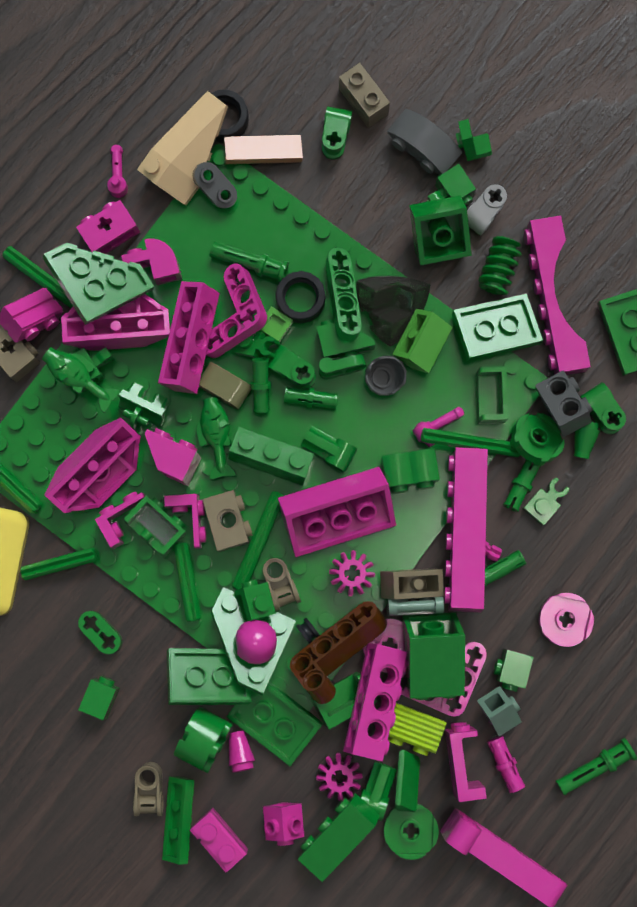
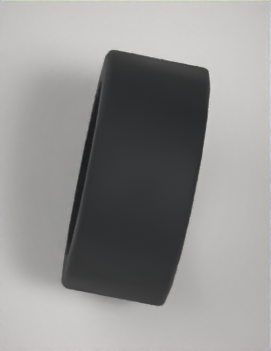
(235, 99)
(303, 277)

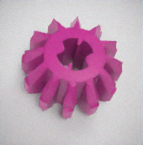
(345, 567)
(332, 782)

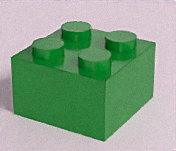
(440, 230)

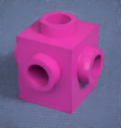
(283, 822)

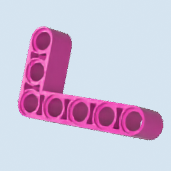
(471, 837)

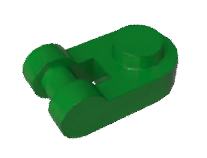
(348, 364)

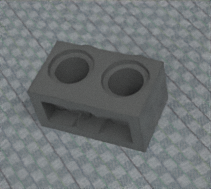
(561, 404)

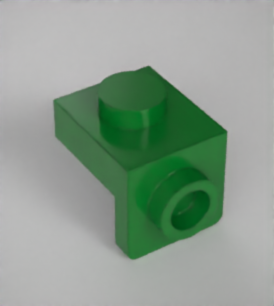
(475, 146)
(256, 599)

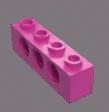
(189, 337)
(364, 712)

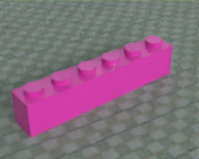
(468, 530)

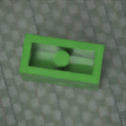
(422, 340)

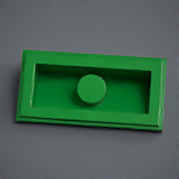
(407, 782)

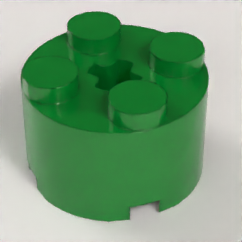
(203, 739)

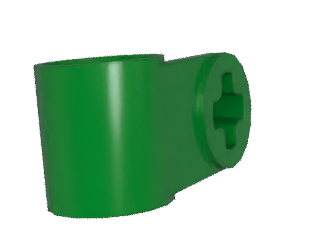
(335, 128)
(289, 365)
(605, 407)

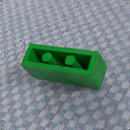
(270, 456)
(338, 836)

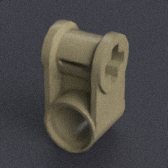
(281, 585)
(148, 795)

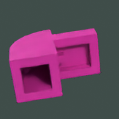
(160, 258)

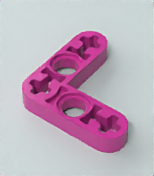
(244, 313)
(439, 703)

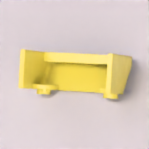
(13, 538)

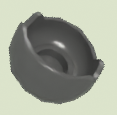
(385, 375)

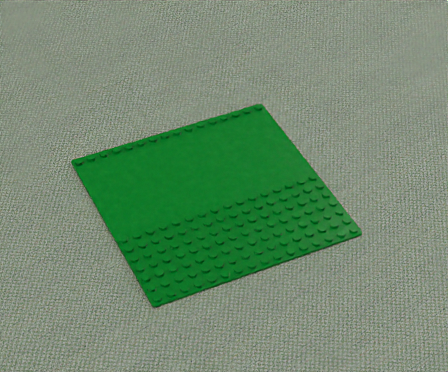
(267, 220)

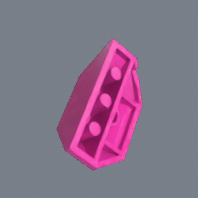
(128, 326)
(95, 468)

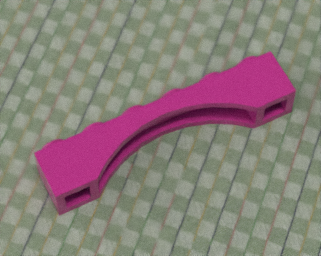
(566, 347)

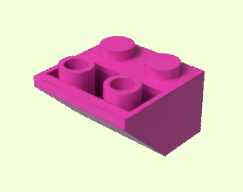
(173, 458)

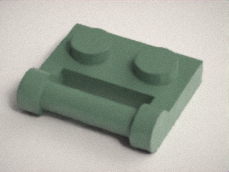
(424, 606)

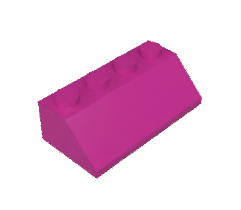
(337, 511)

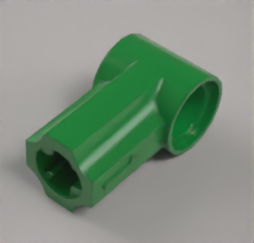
(334, 451)
(378, 787)

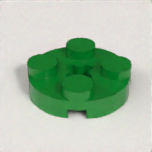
(532, 450)
(421, 842)

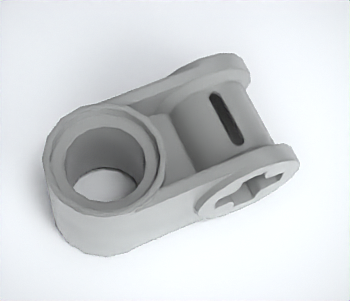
(483, 211)

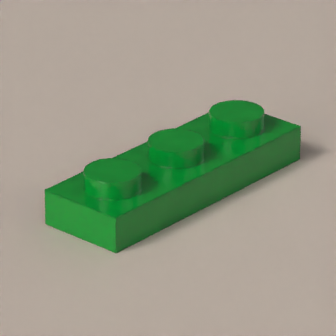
(178, 820)

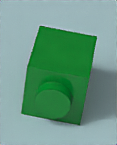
(99, 697)

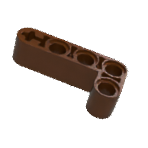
(334, 648)

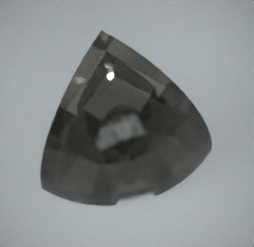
(391, 303)

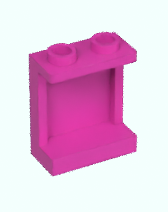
(461, 788)

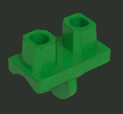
(141, 410)

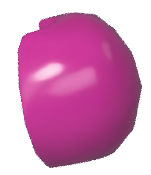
(256, 641)

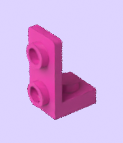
(180, 504)
(112, 531)

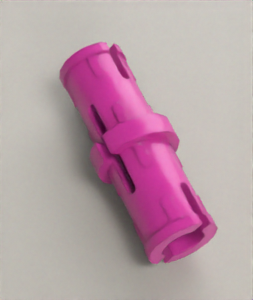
(506, 764)

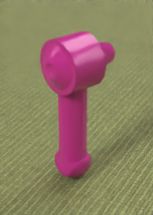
(116, 184)
(438, 423)

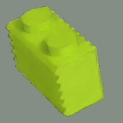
(416, 729)

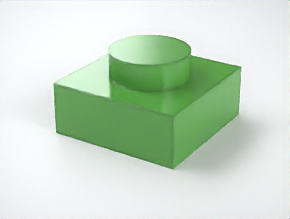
(276, 324)

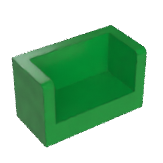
(492, 395)
(342, 704)

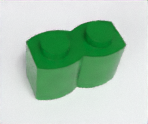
(411, 469)

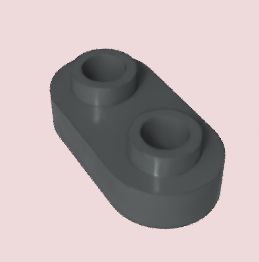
(213, 187)

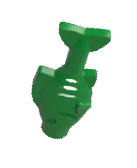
(74, 372)
(214, 430)

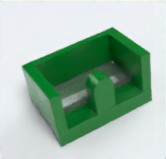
(155, 525)

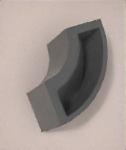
(424, 142)

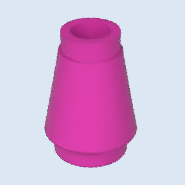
(240, 753)

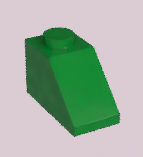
(335, 347)

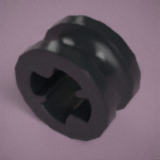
(307, 630)

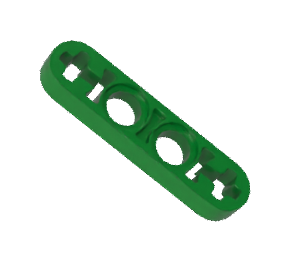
(343, 294)

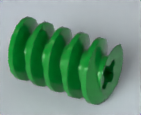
(498, 265)

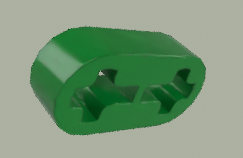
(95, 637)

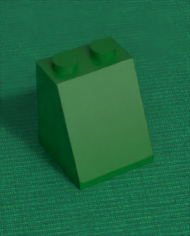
(434, 655)

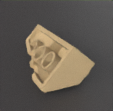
(184, 147)

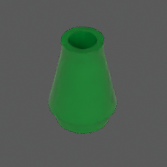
(585, 439)

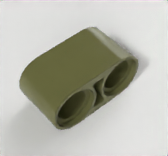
(224, 385)

